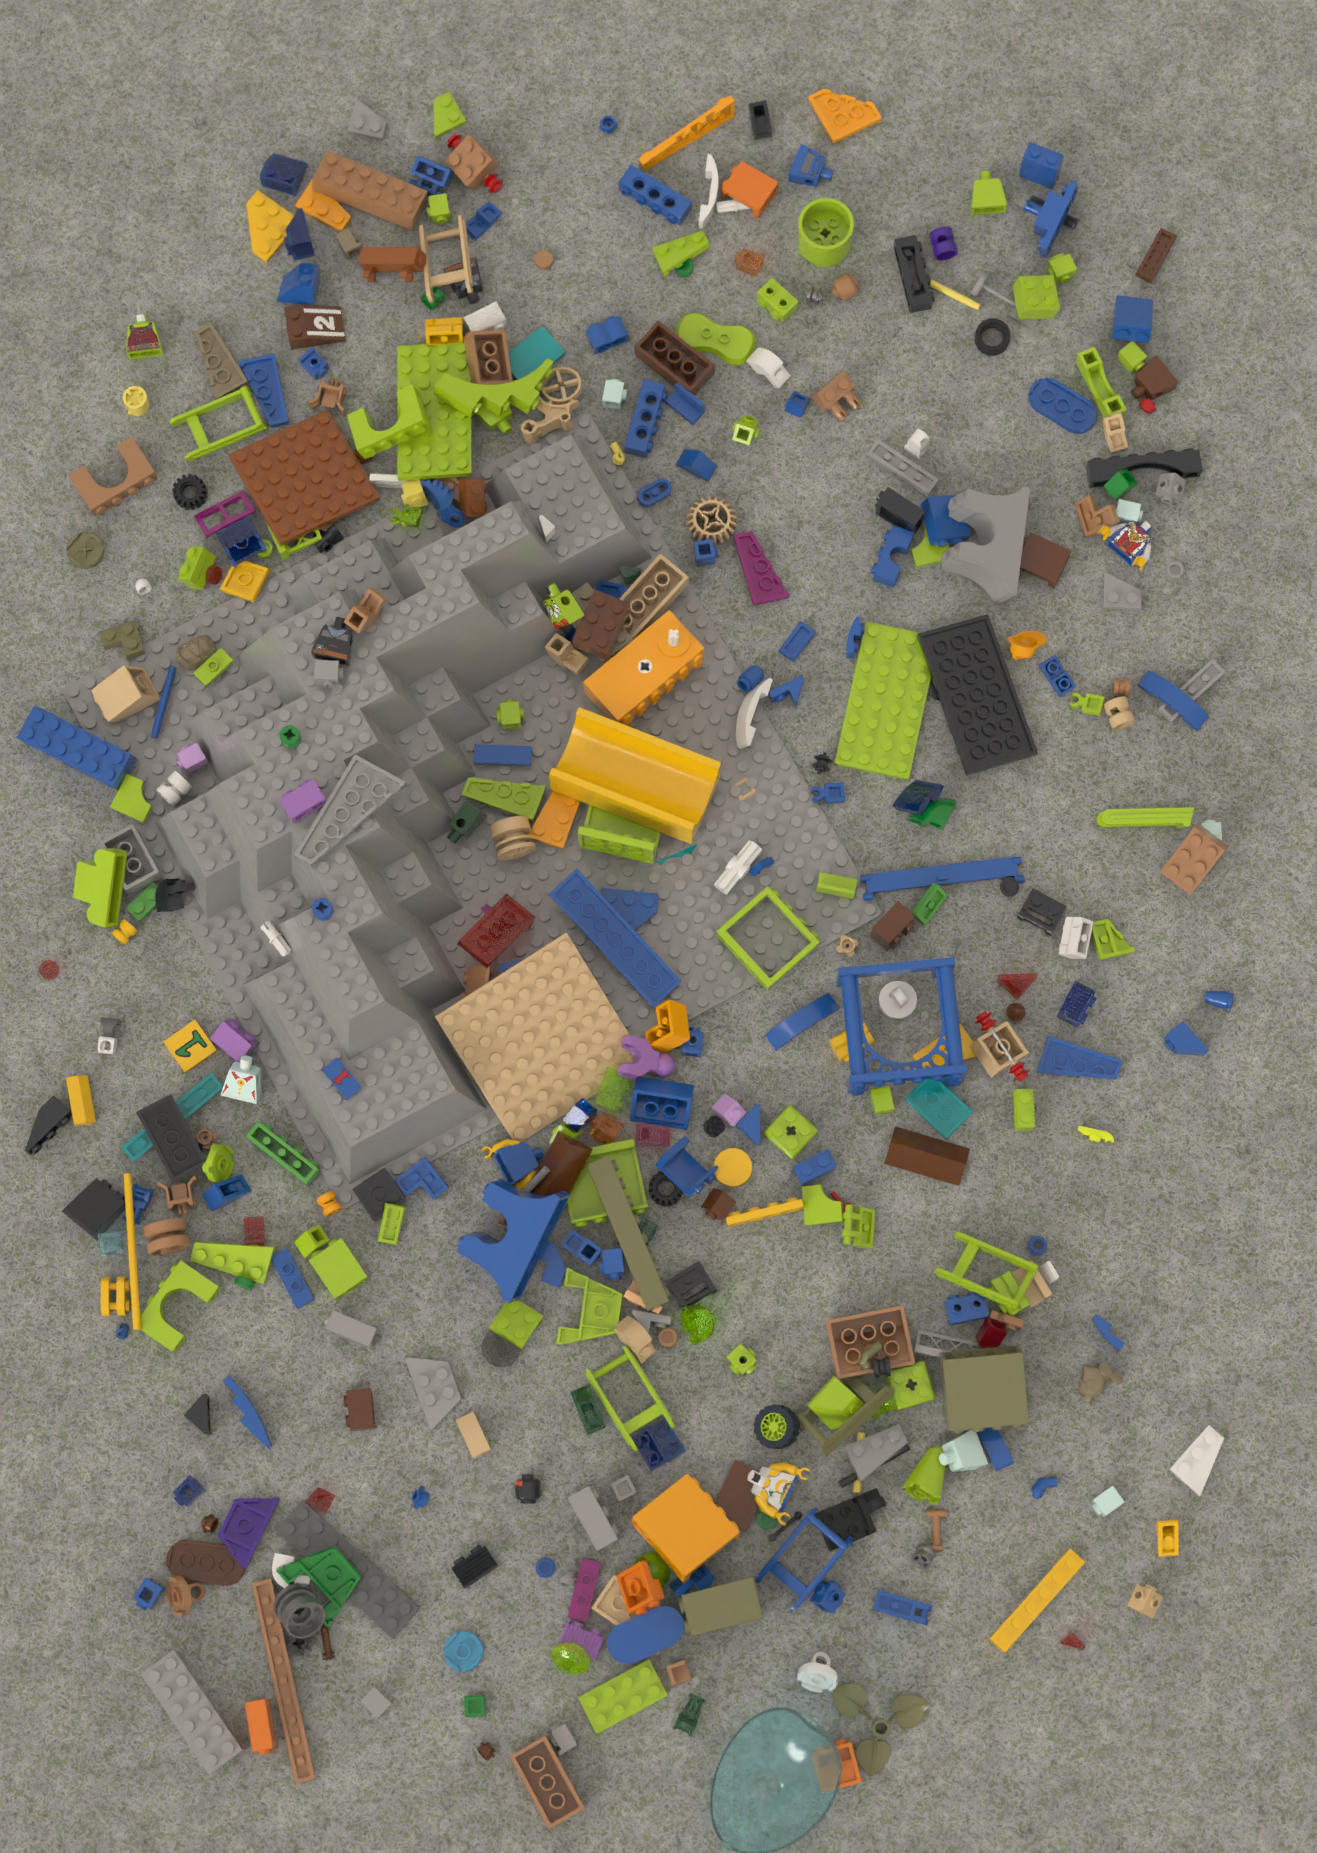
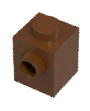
(718, 1204)

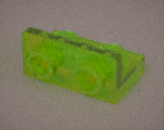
(611, 1090)

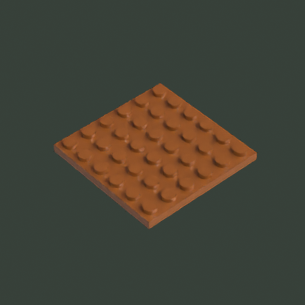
(304, 477)

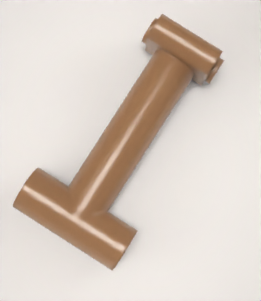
(936, 1514)

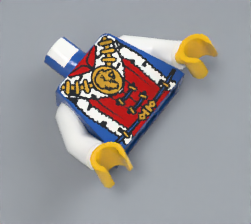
(1129, 542)

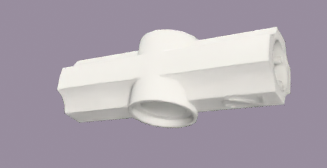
(738, 867)

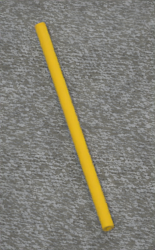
(132, 1252)

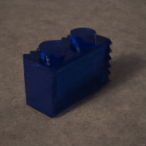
(1076, 1004)

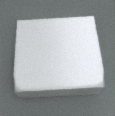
(547, 528)
(1048, 1273)

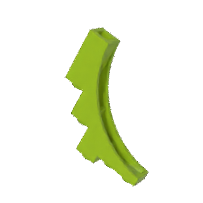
(497, 398)

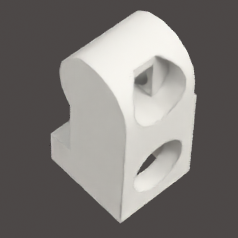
(917, 444)

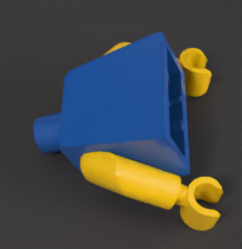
(515, 1161)

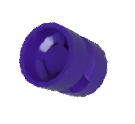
(943, 243)

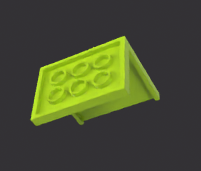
(618, 836)

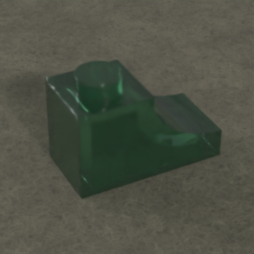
(588, 1409)

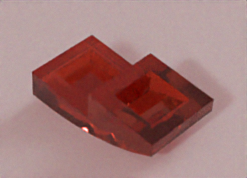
(254, 1231)

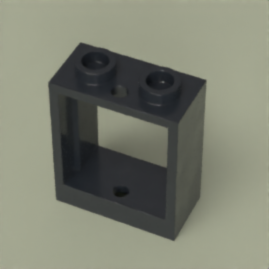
(899, 510)

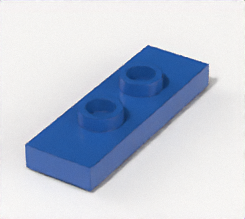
(292, 1278)

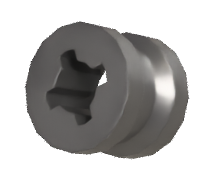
(923, 1556)

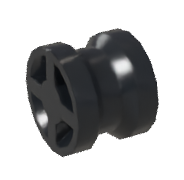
(881, 1367)

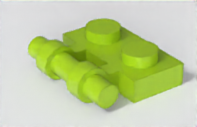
(863, 1227)

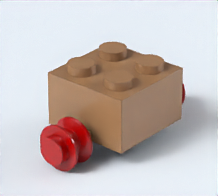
(473, 163)

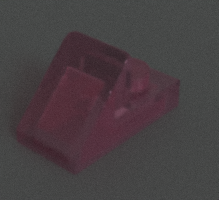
(652, 1135)

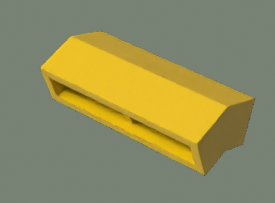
(80, 1100)

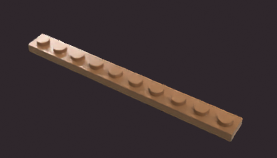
(283, 1682)

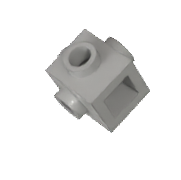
(1170, 487)

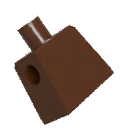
(1154, 380)

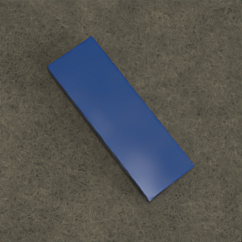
(502, 755)

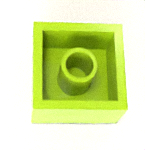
(1036, 297)

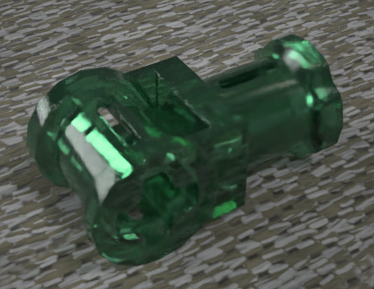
(689, 1716)

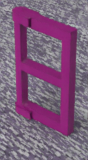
(220, 506)

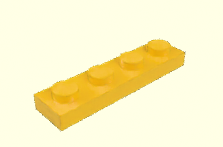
(772, 1209)

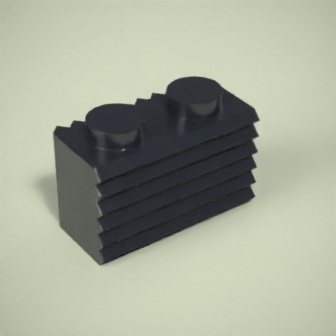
(474, 1566)

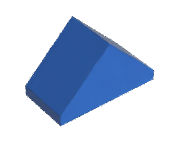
(697, 464)
(751, 1124)

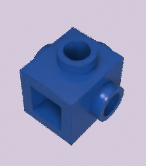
(828, 1596)

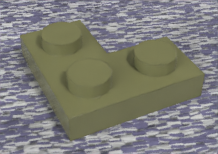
(126, 635)

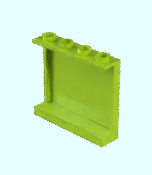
(585, 1201)

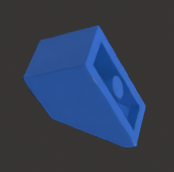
(1184, 1041)
(226, 1192)

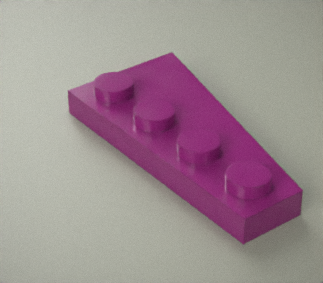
(758, 571)

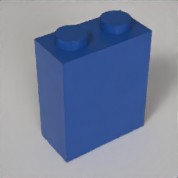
(1041, 165)
(1132, 319)
(940, 527)

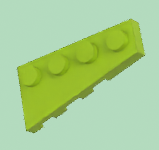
(236, 1259)

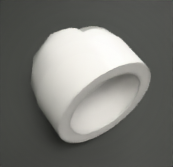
(142, 586)

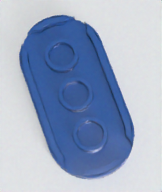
(1062, 405)
(645, 1635)

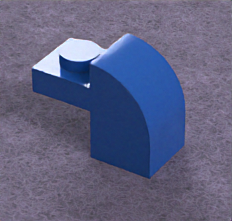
(582, 1248)

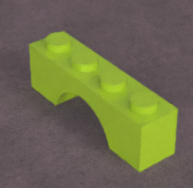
(1094, 376)

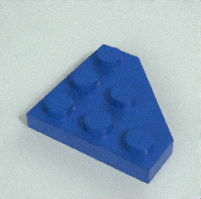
(632, 905)

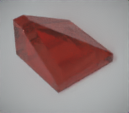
(320, 1499)
(1072, 1641)

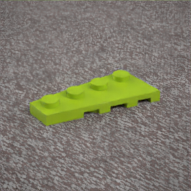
(506, 796)

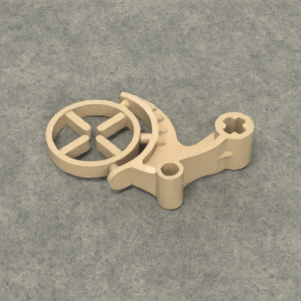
(556, 415)

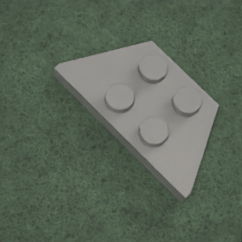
(434, 1388)

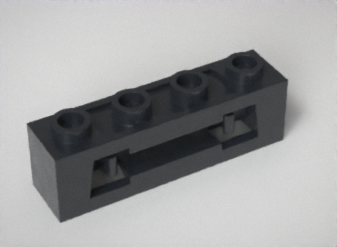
(907, 246)

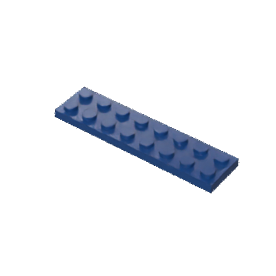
(614, 938)

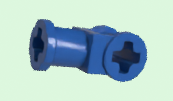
(140, 1202)

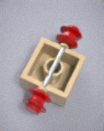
(999, 1048)

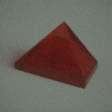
(1016, 983)

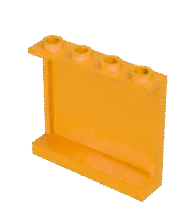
(685, 1526)

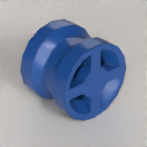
(323, 913)

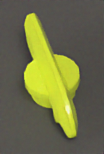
(1096, 1135)

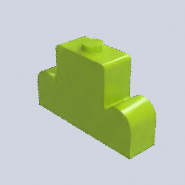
(101, 885)

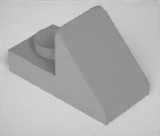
(647, 1318)

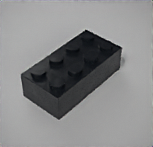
(171, 1137)

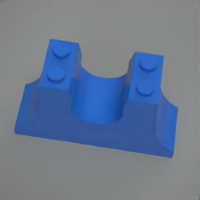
(530, 1225)

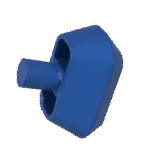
(122, 1331)

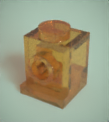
(750, 267)

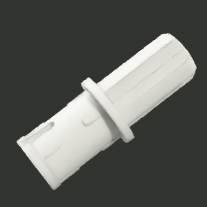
(731, 205)
(276, 938)

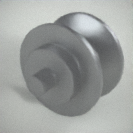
(814, 295)

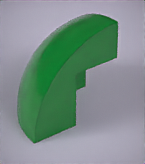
(935, 814)

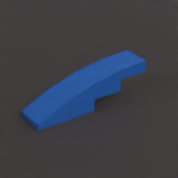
(251, 1418)

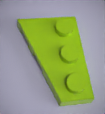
(677, 251)

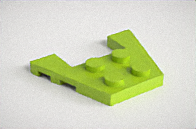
(599, 1310)

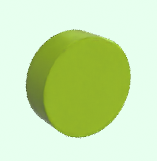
(267, 553)

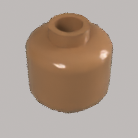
(845, 286)

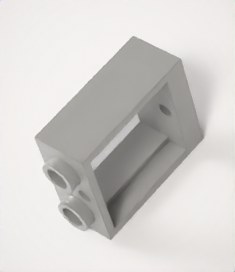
(352, 1330)

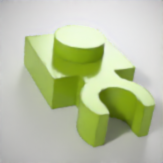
(1091, 704)

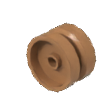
(166, 1236)

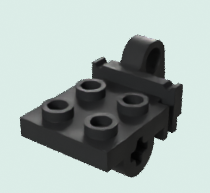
(851, 1517)

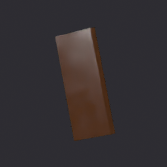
(927, 1156)
(566, 1161)

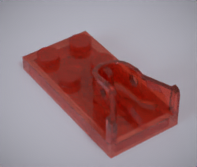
(496, 930)

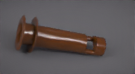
(328, 1653)

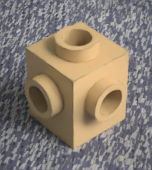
(1145, 1600)

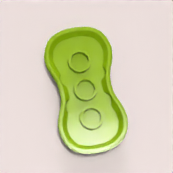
(728, 342)

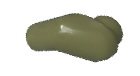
(869, 1353)

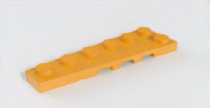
(699, 127)
(555, 820)

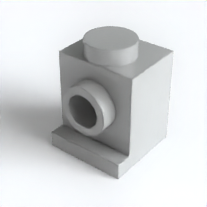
(562, 1737)

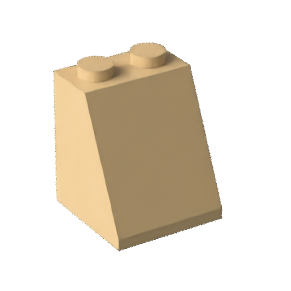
(125, 693)

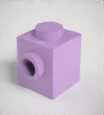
(191, 758)
(729, 1110)

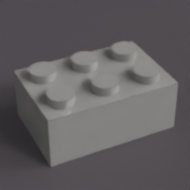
(140, 866)
(594, 1518)

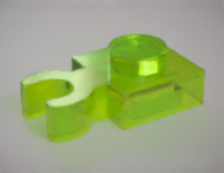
(407, 517)

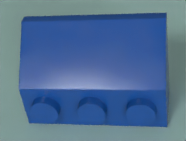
(661, 1103)

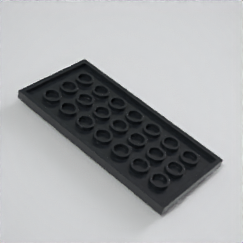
(977, 694)

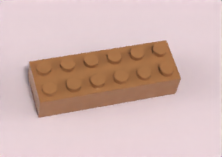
(369, 190)

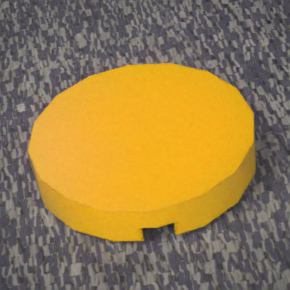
(734, 1167)

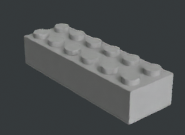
(193, 1712)

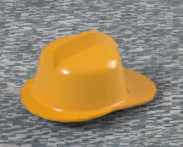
(1026, 643)

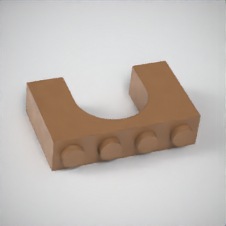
(100, 498)

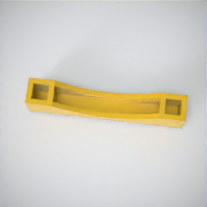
(1037, 1600)

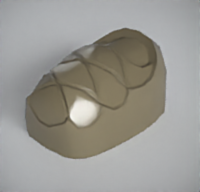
(195, 652)

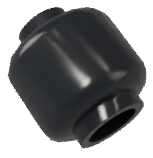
(527, 1489)

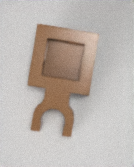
(1012, 1323)

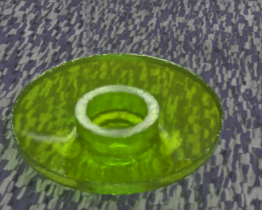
(570, 1658)

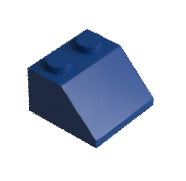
(300, 285)

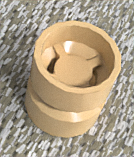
(1119, 719)

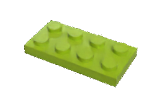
(622, 1696)

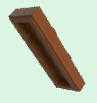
(1156, 255)

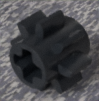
(297, 1648)

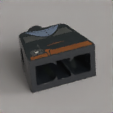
(460, 287)
(334, 643)

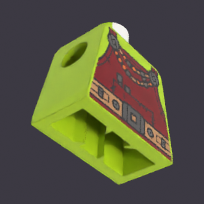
(143, 339)

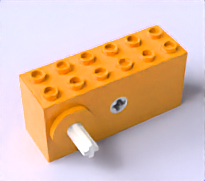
(644, 670)

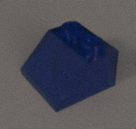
(283, 174)
(298, 237)
(241, 541)

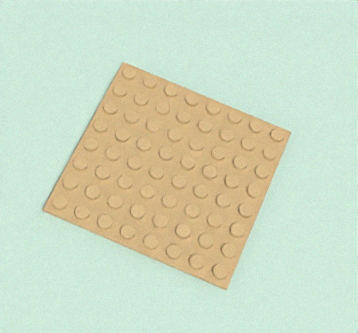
(537, 1037)

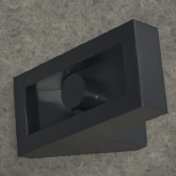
(760, 119)

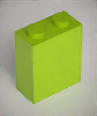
(338, 1268)

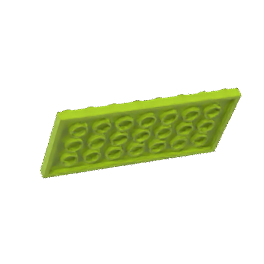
(447, 445)
(885, 703)

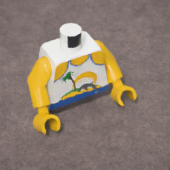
(774, 1486)

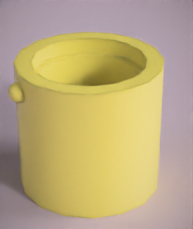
(136, 401)

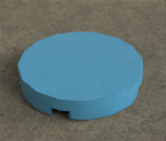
(469, 1651)

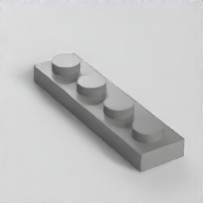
(903, 467)
(1196, 686)

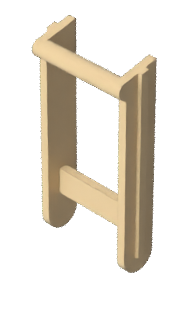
(450, 277)

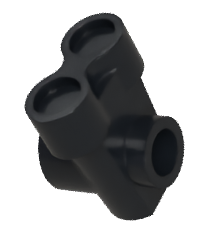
(329, 538)

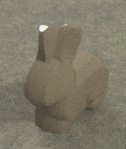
(1095, 1378)

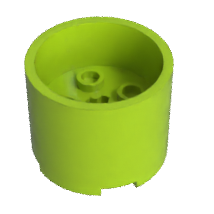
(829, 219)

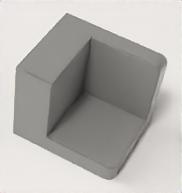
(376, 1702)

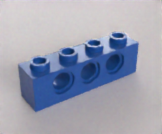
(634, 177)
(649, 391)

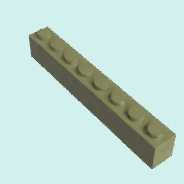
(628, 1234)

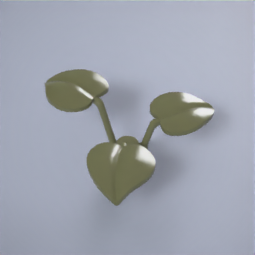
(908, 1712)

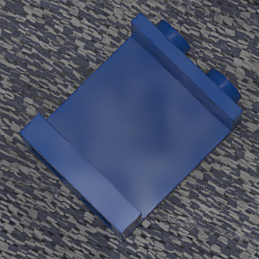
(684, 1169)

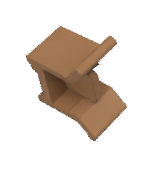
(330, 394)
(180, 1196)

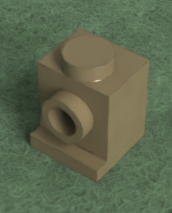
(349, 243)

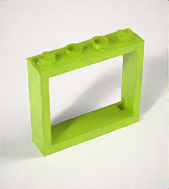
(746, 960)

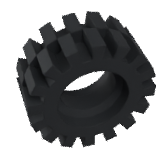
(185, 482)
(660, 1199)

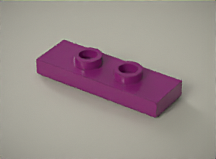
(584, 1590)

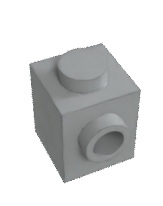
(328, 673)

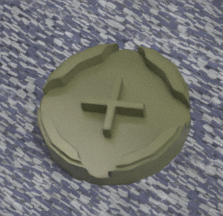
(85, 550)

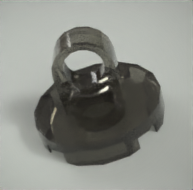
(498, 1350)

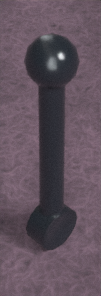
(772, 1537)

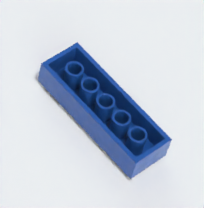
(76, 747)

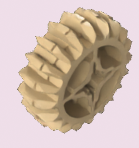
(724, 529)

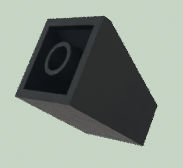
(96, 1208)

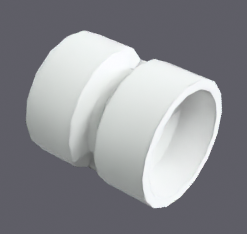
(174, 788)

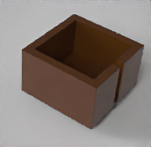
(893, 926)

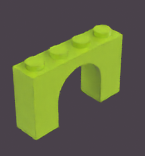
(412, 421)
(181, 1279)

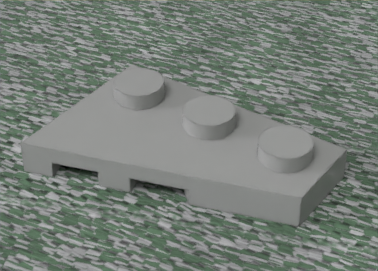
(873, 1451)

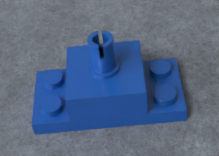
(1051, 215)

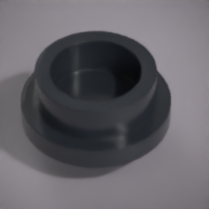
(1009, 887)

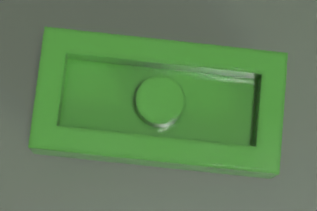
(929, 903)
(143, 904)

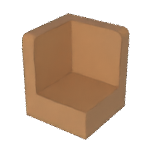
(678, 1672)

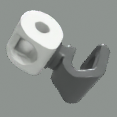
(108, 1043)

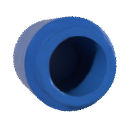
(750, 678)

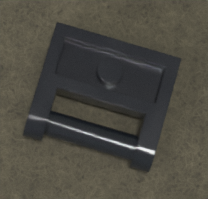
(1043, 906)
(687, 1281)

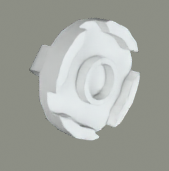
(897, 1000)
(818, 1676)

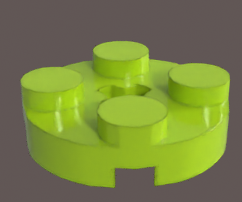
(218, 1163)

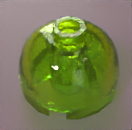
(699, 1323)
(657, 1566)

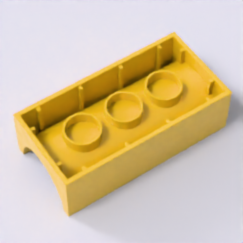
(636, 776)

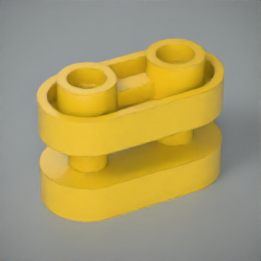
(122, 1305)

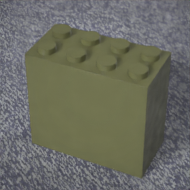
(984, 1389)
(720, 1607)

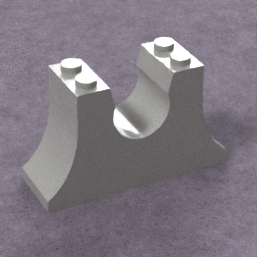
(1000, 534)

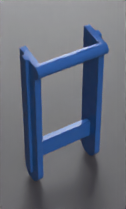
(791, 1580)

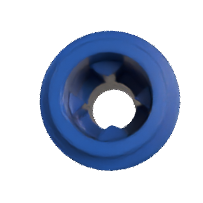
(1221, 999)

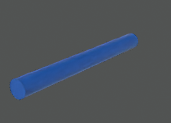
(163, 702)

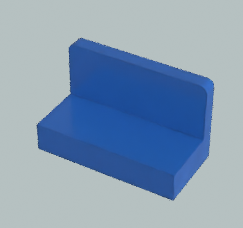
(685, 404)

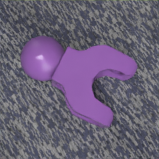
(645, 1059)

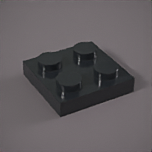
(377, 1191)

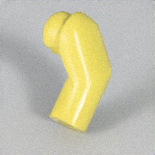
(618, 455)

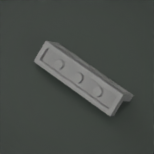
(934, 1352)

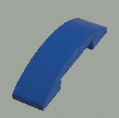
(1174, 698)
(801, 1021)

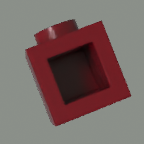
(990, 1333)

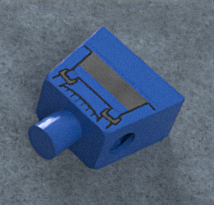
(809, 167)

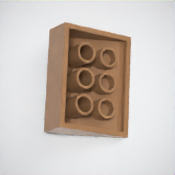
(855, 1333)

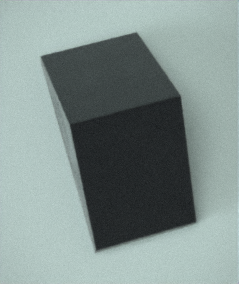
(200, 1414)

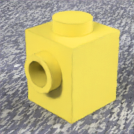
(413, 494)

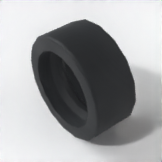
(997, 324)

